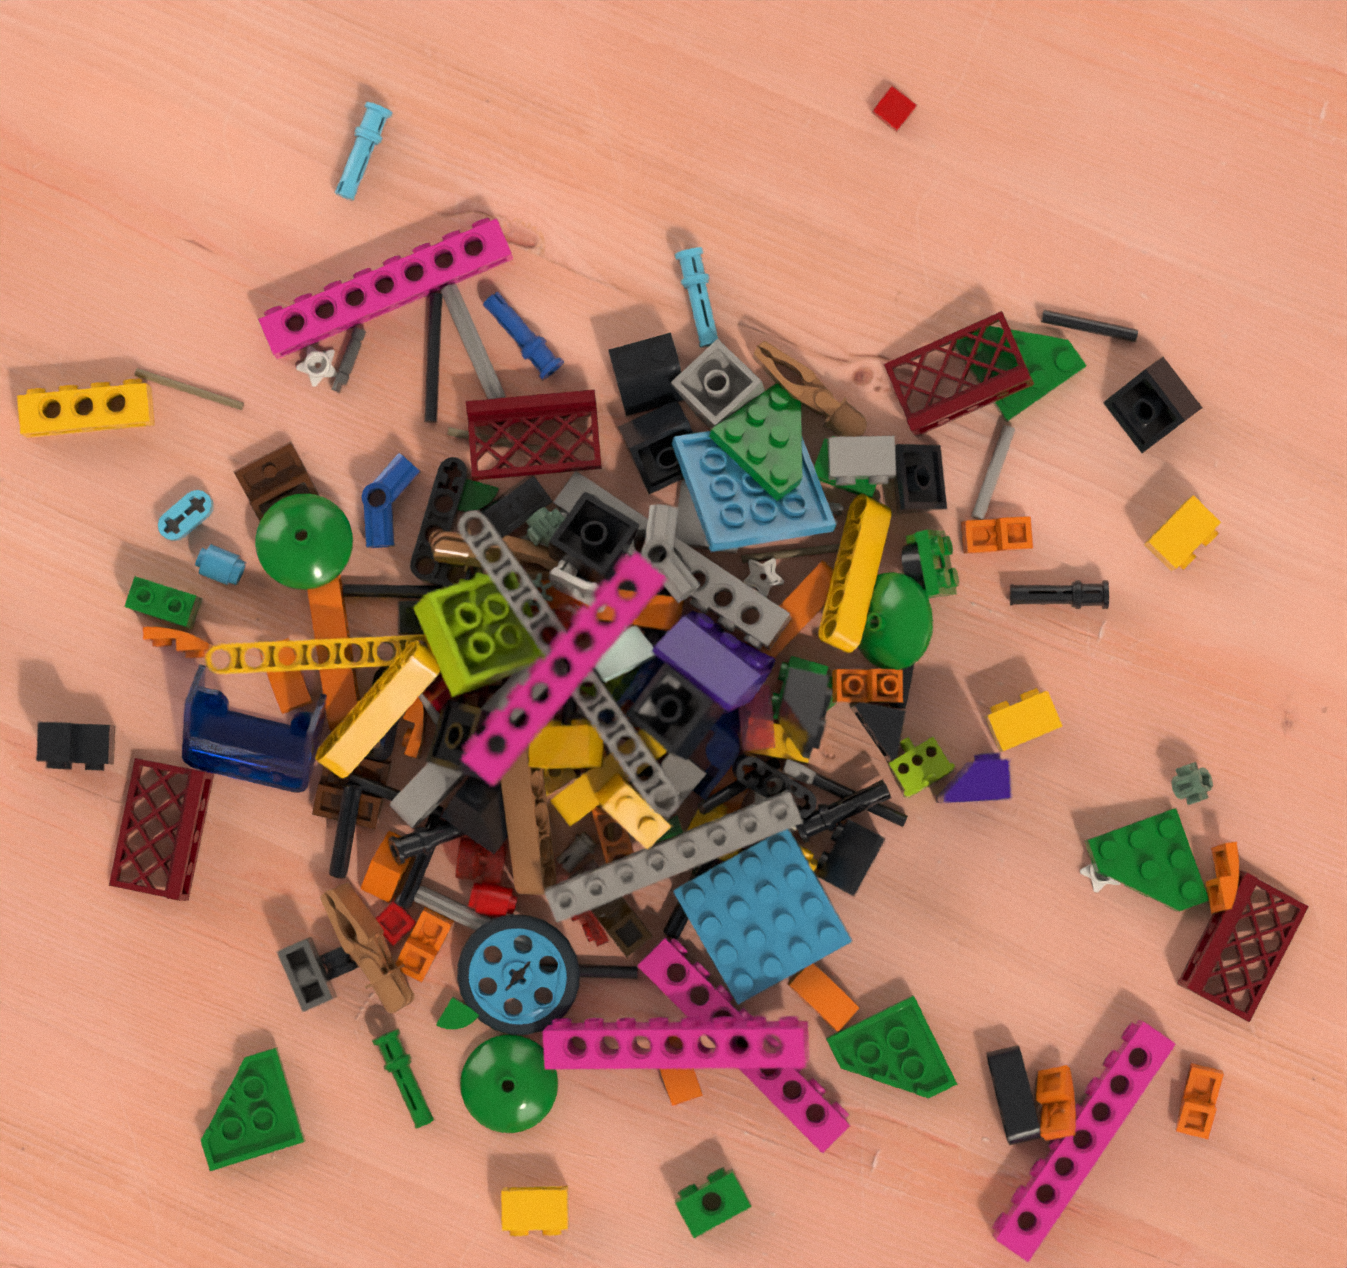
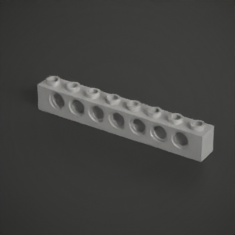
(772, 617)
(673, 855)

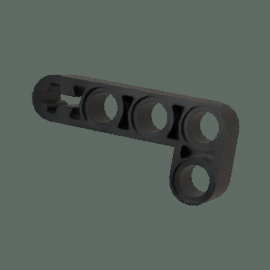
(445, 521)

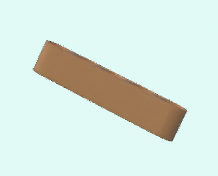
(528, 827)

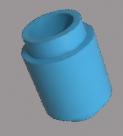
(220, 565)

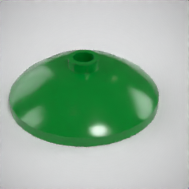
(310, 561)
(903, 623)
(515, 1060)

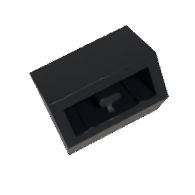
(805, 709)

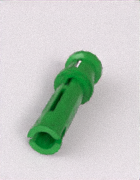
(398, 1064)

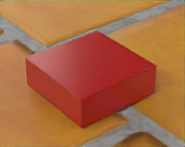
(894, 108)
(395, 922)

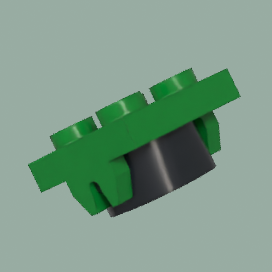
(929, 562)

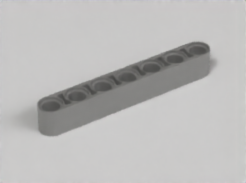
(437, 782)

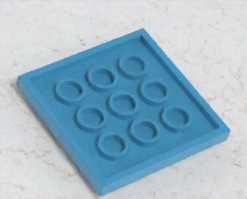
(740, 511)
(762, 915)

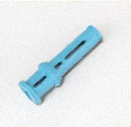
(367, 137)
(695, 281)

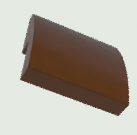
(274, 478)
(331, 787)

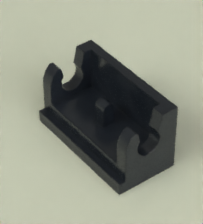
(516, 505)

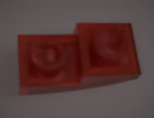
(592, 928)

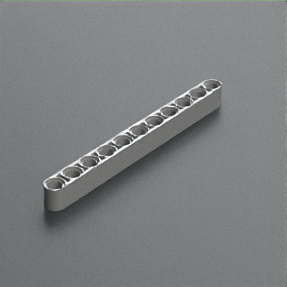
(536, 626)

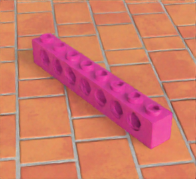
(315, 329)
(477, 749)
(563, 1054)
(820, 1132)
(1027, 1240)

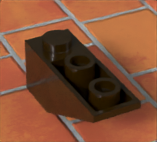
(619, 920)

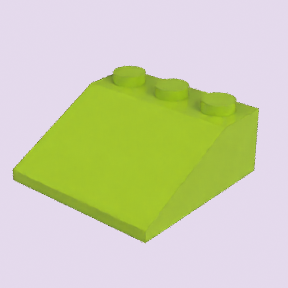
(476, 633)

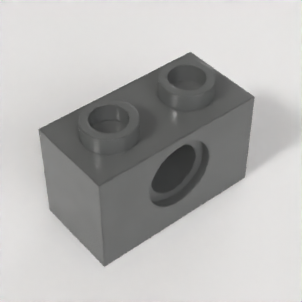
(306, 974)

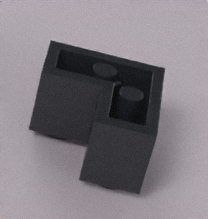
(69, 743)

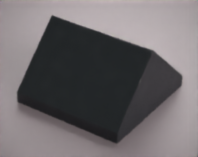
(919, 478)
(883, 727)

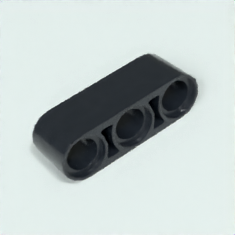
(1013, 1095)

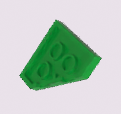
(1047, 358)
(766, 440)
(1151, 860)
(895, 1050)
(254, 1114)

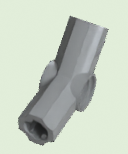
(661, 534)

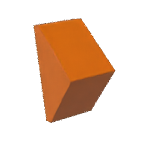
(383, 872)

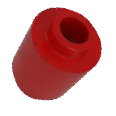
(492, 899)

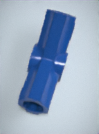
(379, 520)

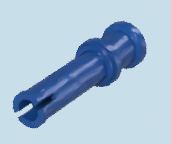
(532, 346)

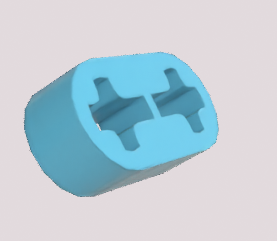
(180, 509)

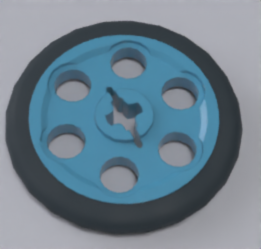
(546, 942)

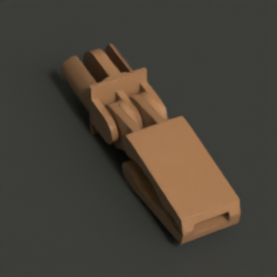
(840, 417)
(453, 549)
(364, 941)

